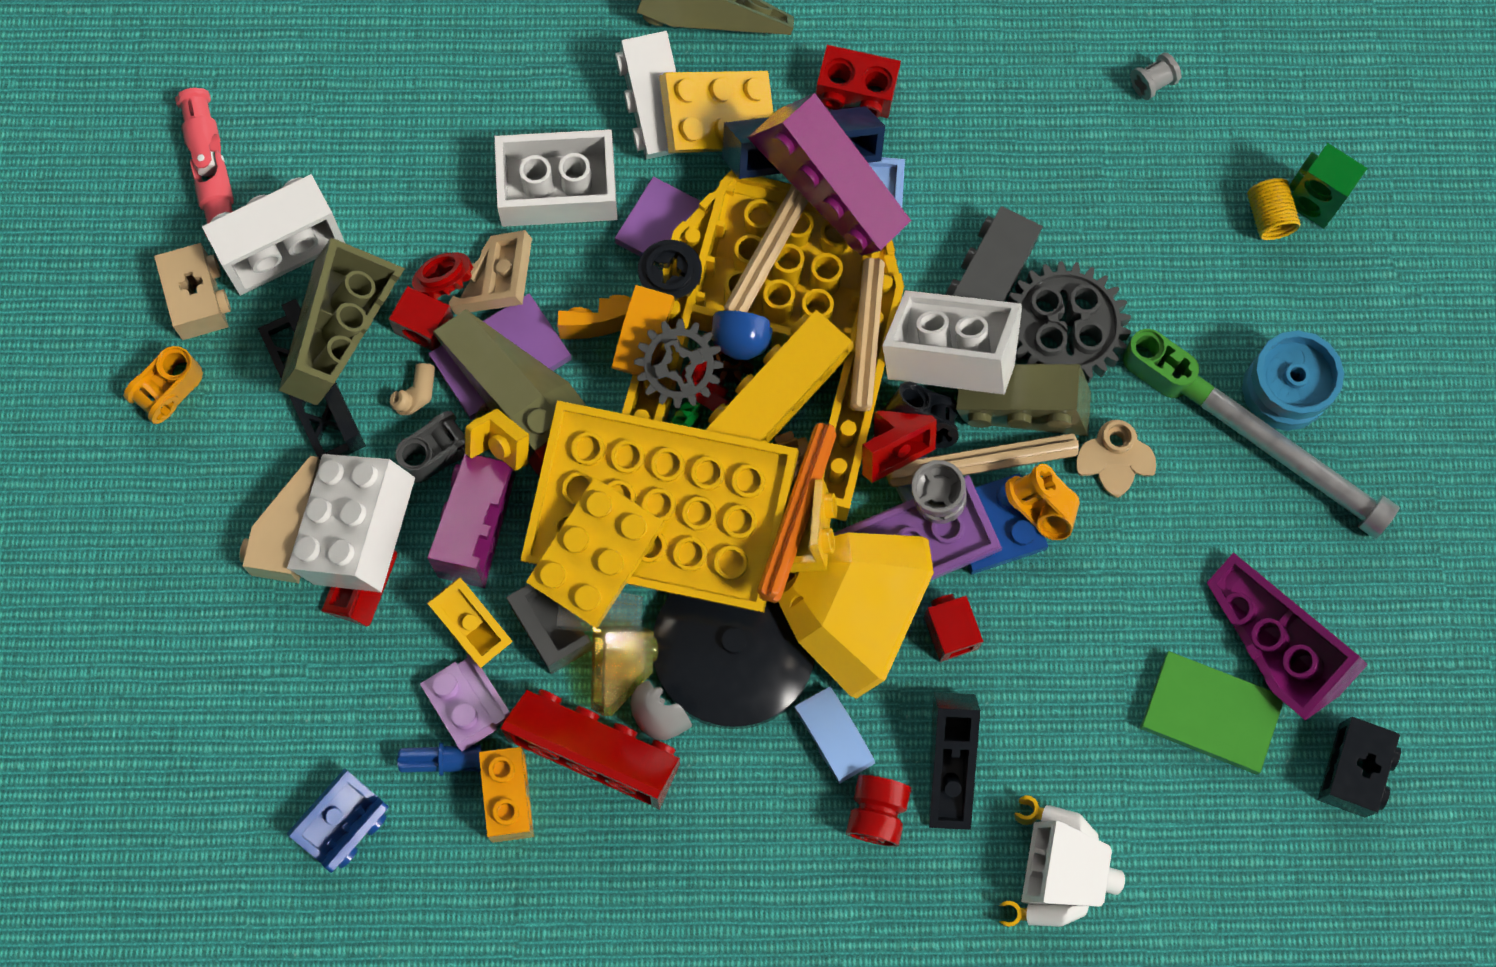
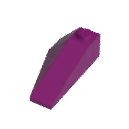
(1292, 650)

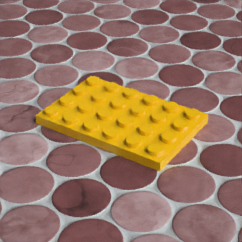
(709, 488)

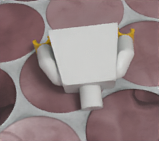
(1064, 868)

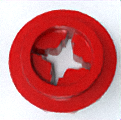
(430, 277)

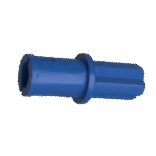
(439, 759)

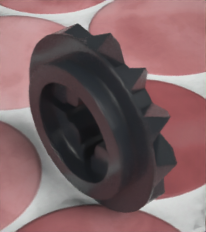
(662, 255)

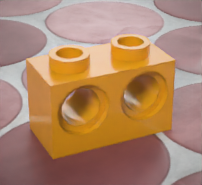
(506, 794)

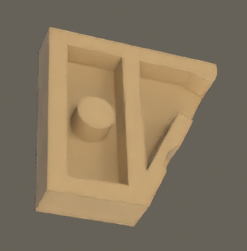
(497, 275)

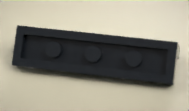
(334, 398)

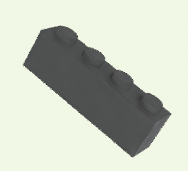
(999, 258)

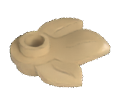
(1116, 464)

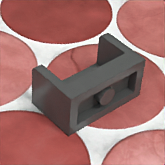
(539, 620)

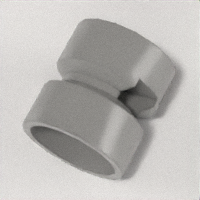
(939, 491)

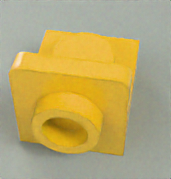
(500, 436)

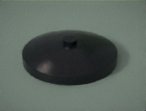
(729, 661)

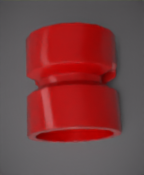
(878, 810)

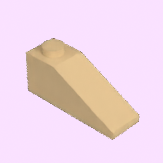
(276, 530)

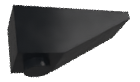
(953, 759)

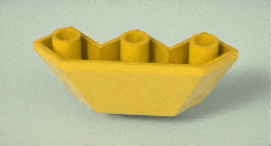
(859, 606)

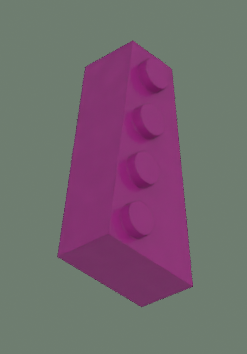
(830, 173)

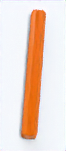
(796, 513)

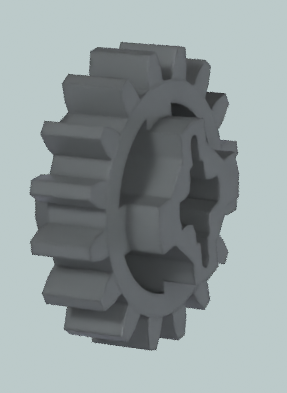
(661, 369)

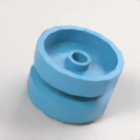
(1293, 380)

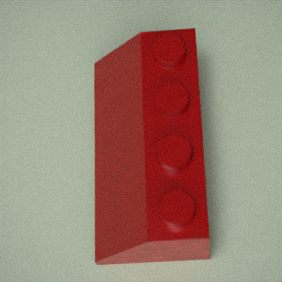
(592, 748)

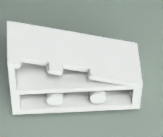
(642, 63)

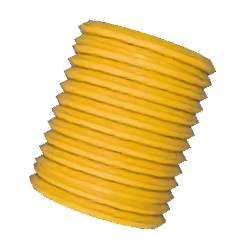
(1273, 209)

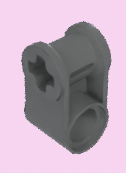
(435, 445)

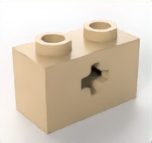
(179, 275)

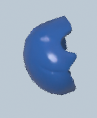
(741, 334)

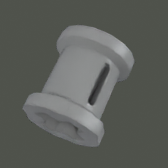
(1155, 76)

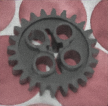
(1101, 322)

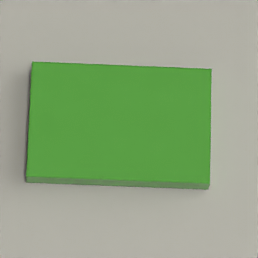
(1212, 712)

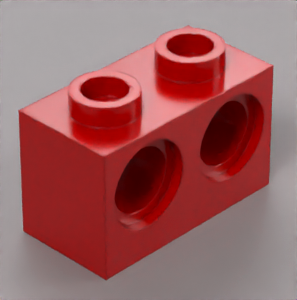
(860, 72)

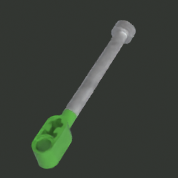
(1374, 514)

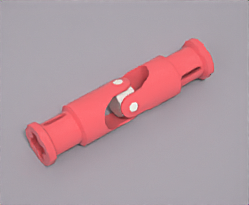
(203, 141)

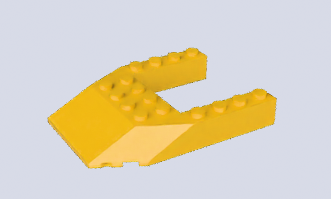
(809, 274)

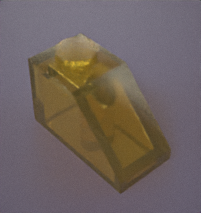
(619, 664)

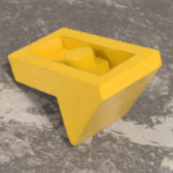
(469, 622)

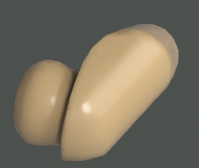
(418, 395)

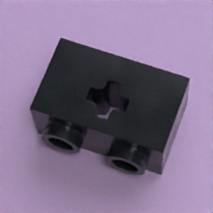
(1343, 779)

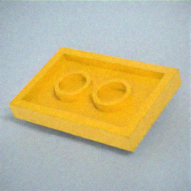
(702, 101)
(595, 552)

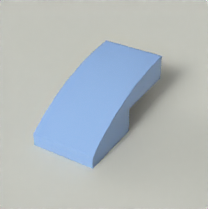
(835, 735)

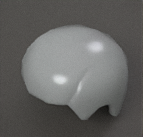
(654, 717)

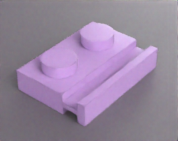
(466, 702)

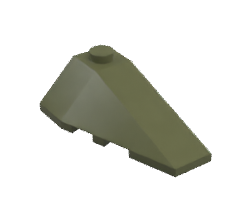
(718, 15)
(506, 375)

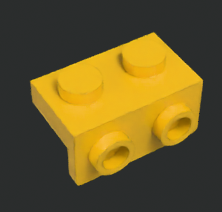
(818, 536)

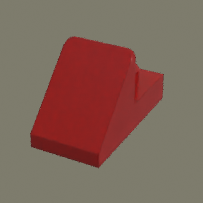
(897, 442)

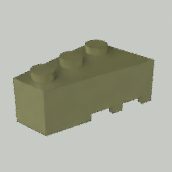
(1036, 399)

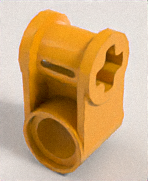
(162, 385)
(1046, 501)

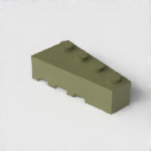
(336, 312)

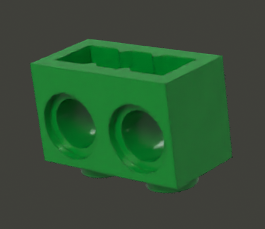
(1325, 184)

